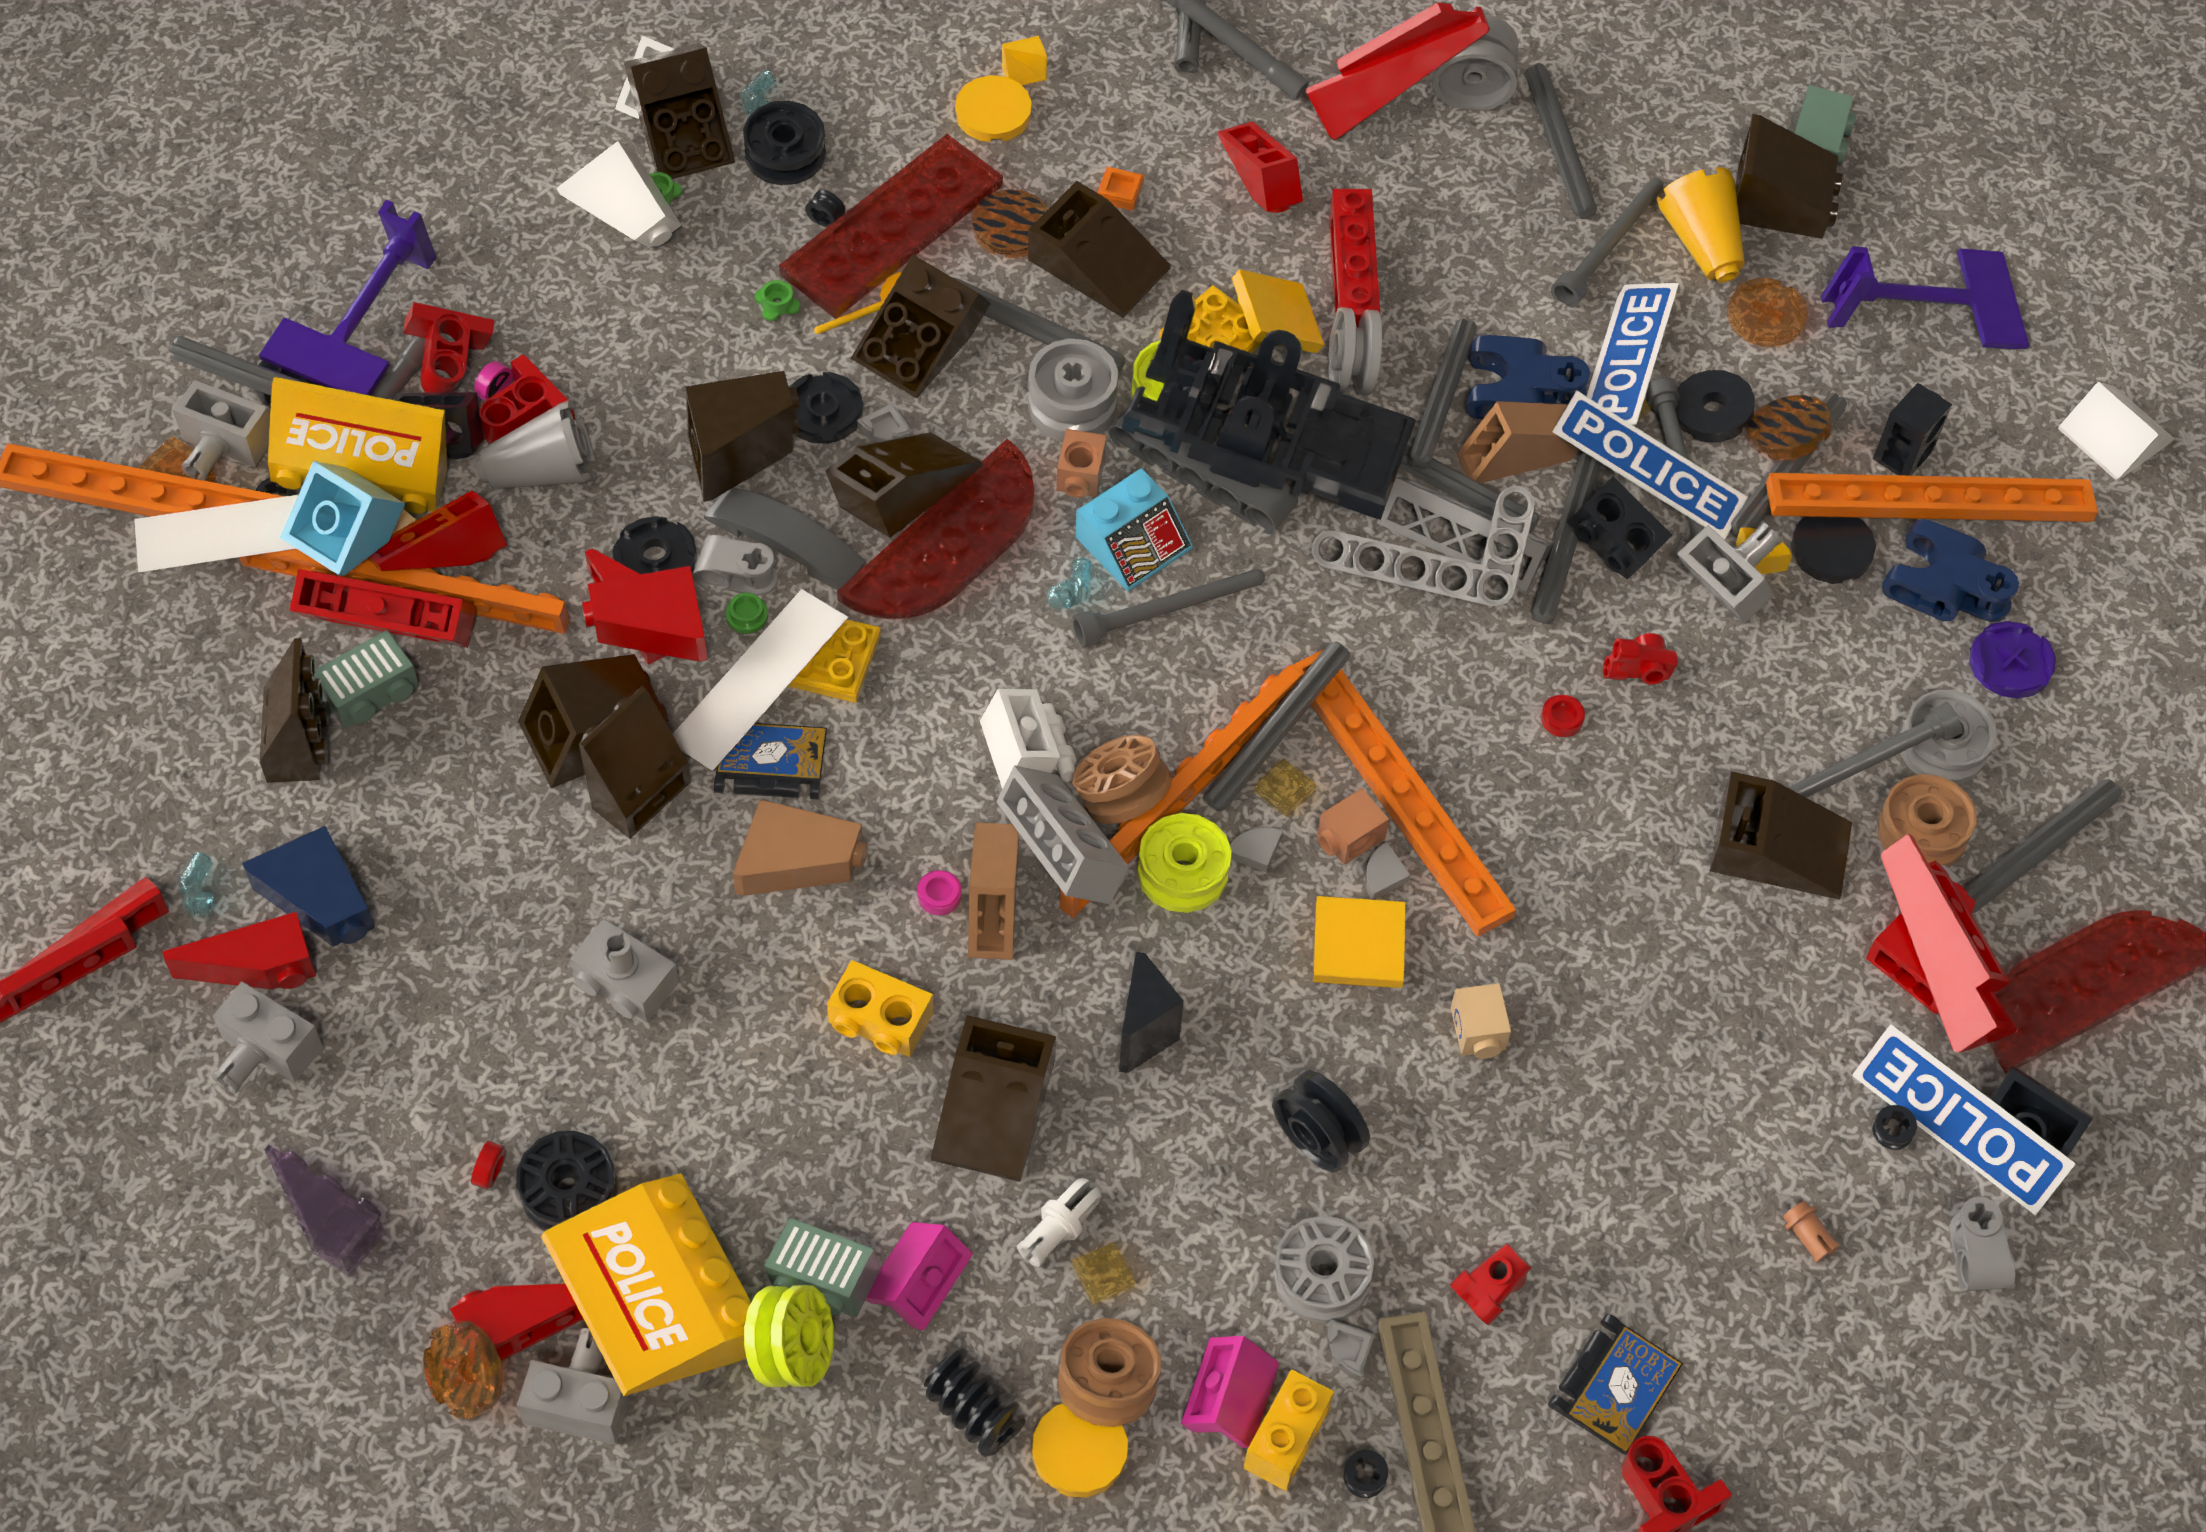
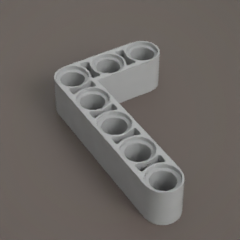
(1436, 564)

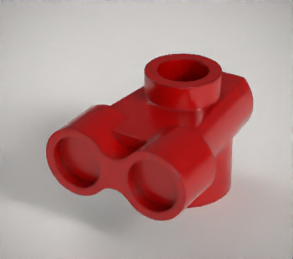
(1640, 658)
(1484, 1291)

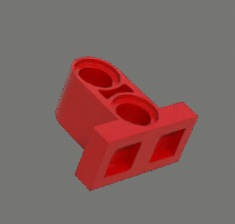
(440, 354)
(520, 401)
(1669, 1482)

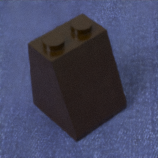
(1786, 181)
(739, 428)
(569, 702)

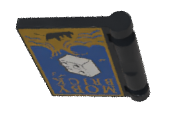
(775, 761)
(1616, 1384)

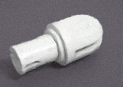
(1059, 1221)

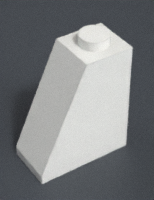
(623, 196)

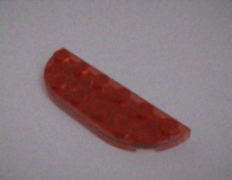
(948, 542)
(2093, 979)

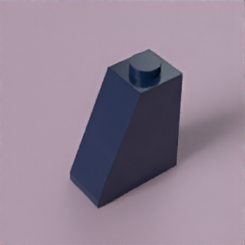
(316, 884)

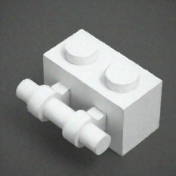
(1026, 734)

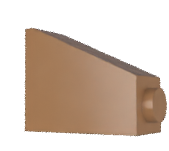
(1515, 441)
(797, 850)
(993, 891)

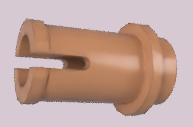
(1810, 1231)

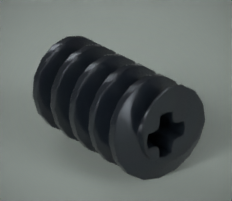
(972, 1404)

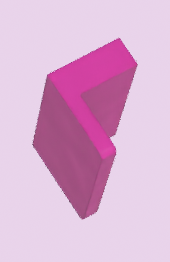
(920, 1272)
(1231, 1389)

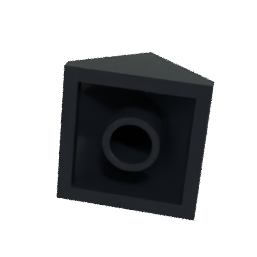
(1151, 1015)
(2042, 1110)

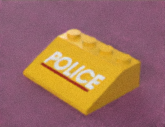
(378, 438)
(652, 1285)

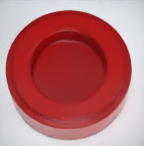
(1562, 715)
(488, 1165)

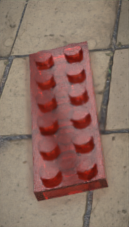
(890, 226)

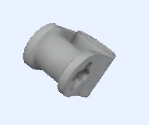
(733, 564)
(1981, 1254)

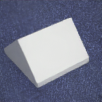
(2114, 431)

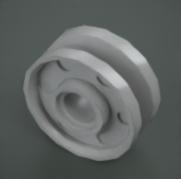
(1355, 350)
(1958, 757)
(1329, 1243)

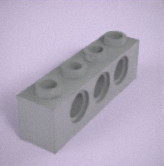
(1062, 835)

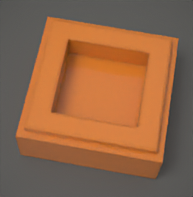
(1121, 187)

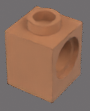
(1085, 451)
(1352, 827)

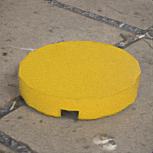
(993, 108)
(1077, 1455)

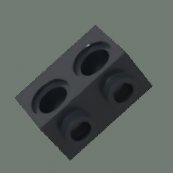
(460, 409)
(1912, 431)
(1625, 522)

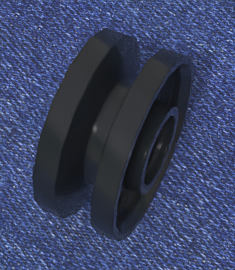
(784, 142)
(1321, 1121)
(555, 1159)

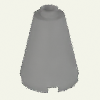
(540, 453)

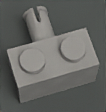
(220, 426)
(1731, 570)
(624, 971)
(264, 1035)
(574, 1397)

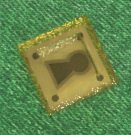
(1285, 787)
(1103, 1273)

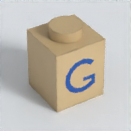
(1480, 1020)

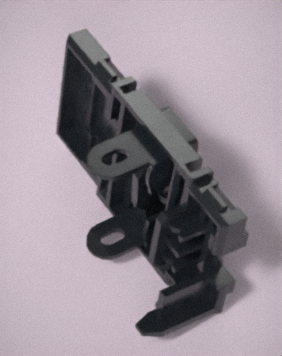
(1339, 443)

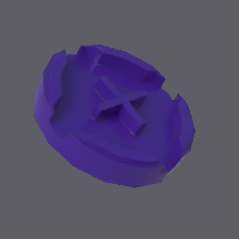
(2012, 660)

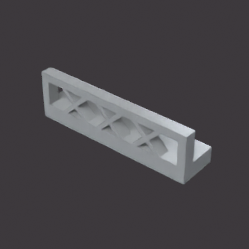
(1458, 514)

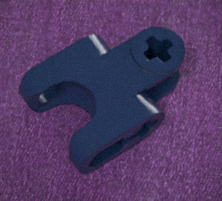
(1525, 373)
(1955, 579)

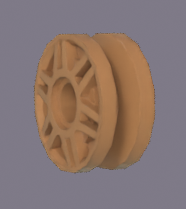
(1122, 779)
(1932, 801)
(1108, 1372)

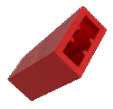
(649, 614)
(1897, 957)

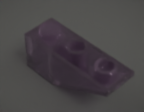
(332, 1222)

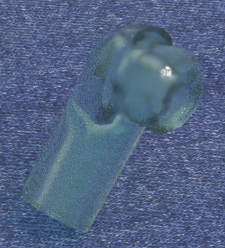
(754, 93)
(1072, 590)
(190, 886)

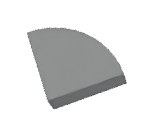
(884, 425)
(1256, 847)
(1384, 872)
(1349, 1347)

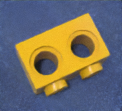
(886, 1000)
(1288, 1430)

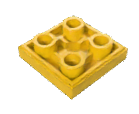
(1277, 305)
(1220, 320)
(841, 663)
(1359, 942)

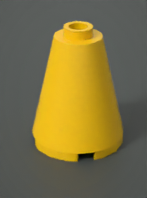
(1707, 221)

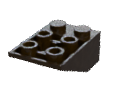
(680, 111)
(1095, 250)
(920, 327)
(898, 479)
(294, 720)
(632, 764)
(1779, 838)
(994, 1098)

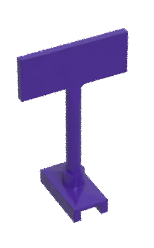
(1987, 293)
(328, 357)

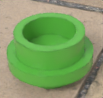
(746, 613)

